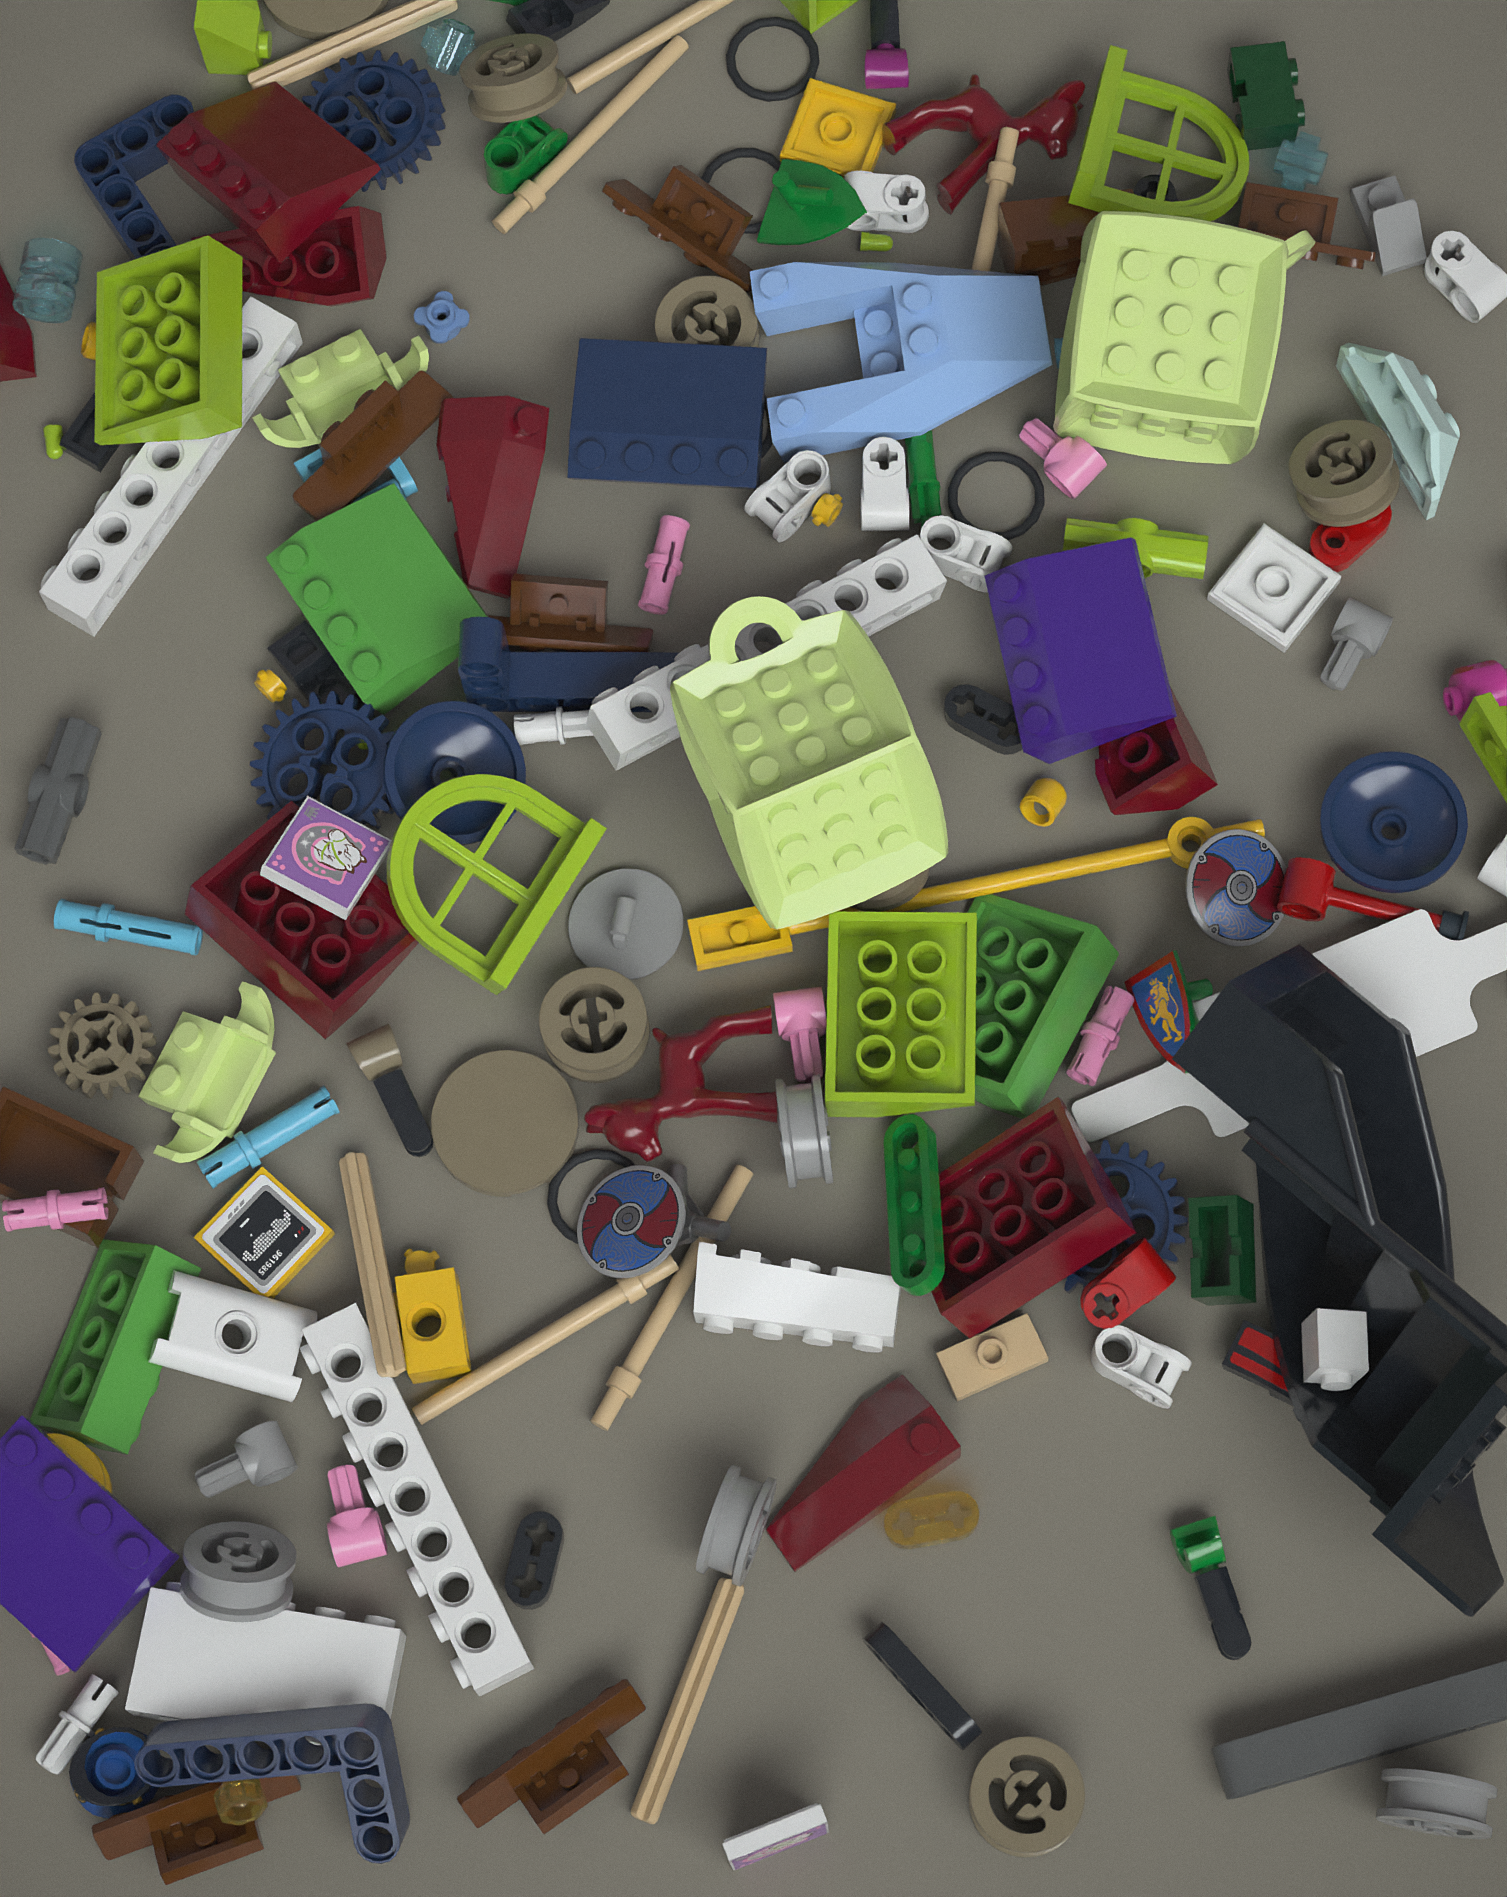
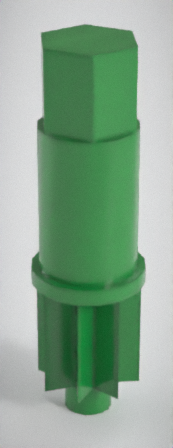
(923, 480)

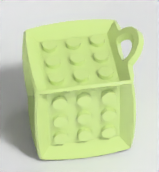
(1172, 336)
(808, 763)

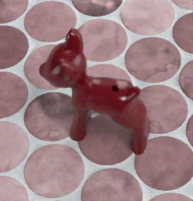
(974, 110)
(635, 1122)

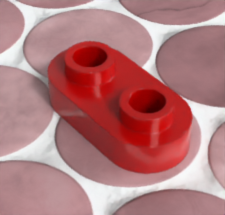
(1354, 539)

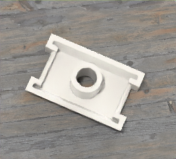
(269, 1337)

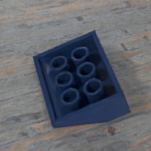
(668, 414)

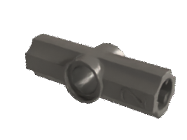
(58, 790)

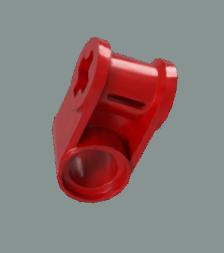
(1133, 1277)

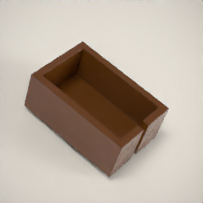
(54, 1152)

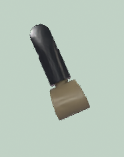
(379, 1058)

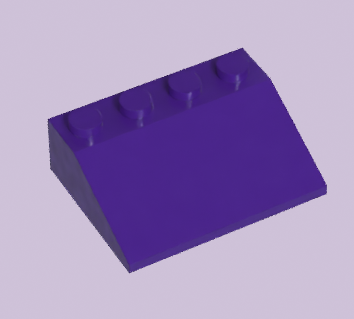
(1079, 648)
(68, 1547)

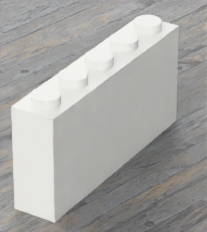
(286, 1662)

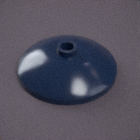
(454, 739)
(1400, 794)

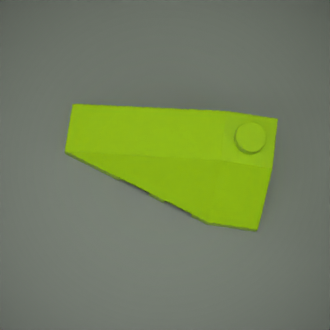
(231, 36)

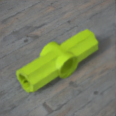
(1158, 549)

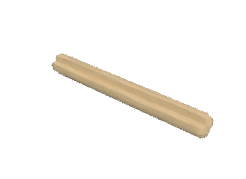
(350, 42)
(372, 1265)
(687, 1701)

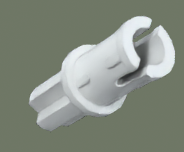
(551, 726)
(75, 1725)

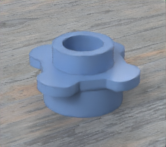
(448, 328)

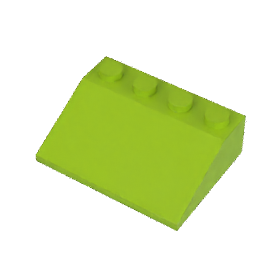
(169, 345)
(900, 1012)

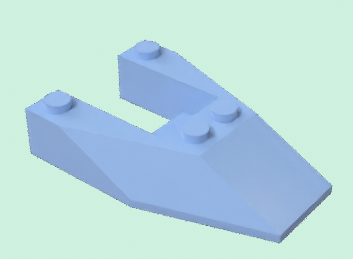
(926, 344)

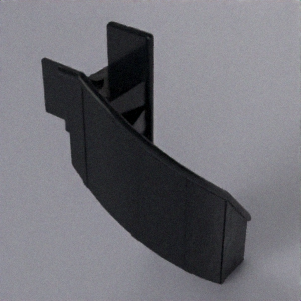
(1363, 1225)

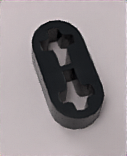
(980, 728)
(523, 1556)

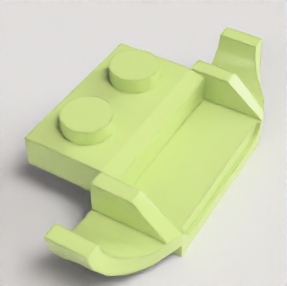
(331, 382)
(211, 1074)

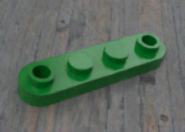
(913, 1205)

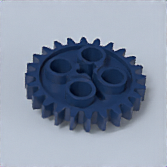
(403, 95)
(287, 757)
(1147, 1199)

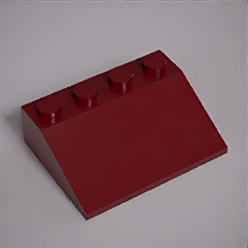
(267, 165)
(292, 946)
(1023, 1218)

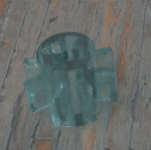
(448, 45)
(1301, 162)

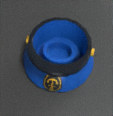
(105, 1773)

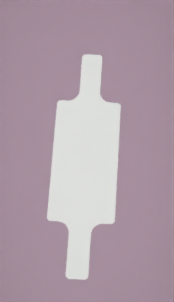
(1396, 966)

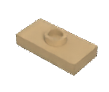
(992, 1357)

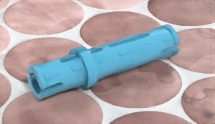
(75, 918)
(267, 1137)

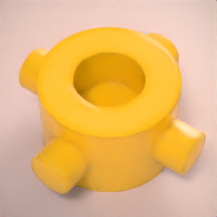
(827, 509)
(270, 685)
(420, 1261)

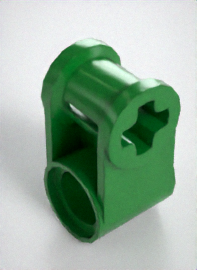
(527, 145)

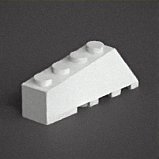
(794, 1300)

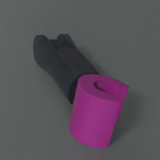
(885, 62)

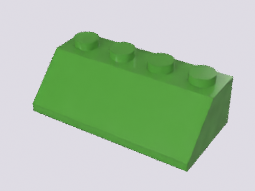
(102, 1365)

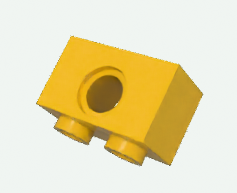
(436, 1295)

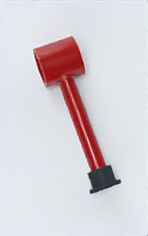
(1310, 890)

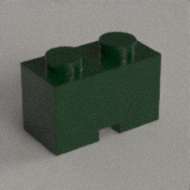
(1263, 85)
(1222, 1250)

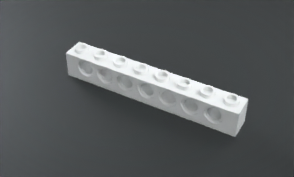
(904, 563)
(92, 601)
(504, 1655)

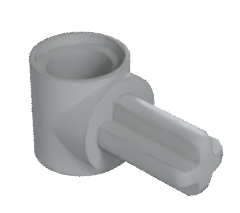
(1357, 636)
(259, 1456)

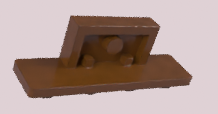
(1288, 212)
(691, 217)
(369, 442)
(567, 617)
(560, 1768)
(187, 1830)

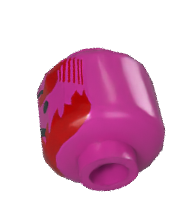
(1473, 681)

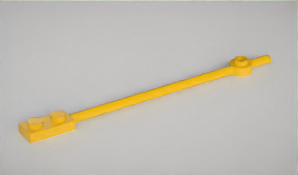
(746, 936)

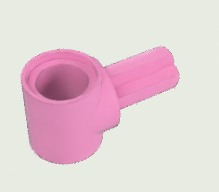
(1068, 461)
(802, 1022)
(354, 1530)

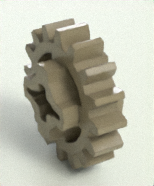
(92, 1062)

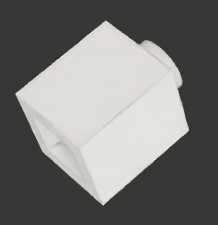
(1335, 1348)

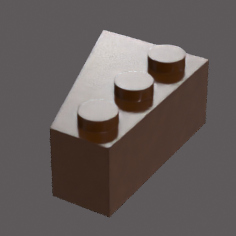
(1043, 237)

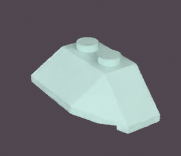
(1406, 409)

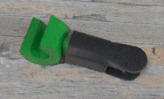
(1201, 1550)

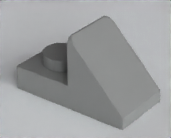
(1390, 225)

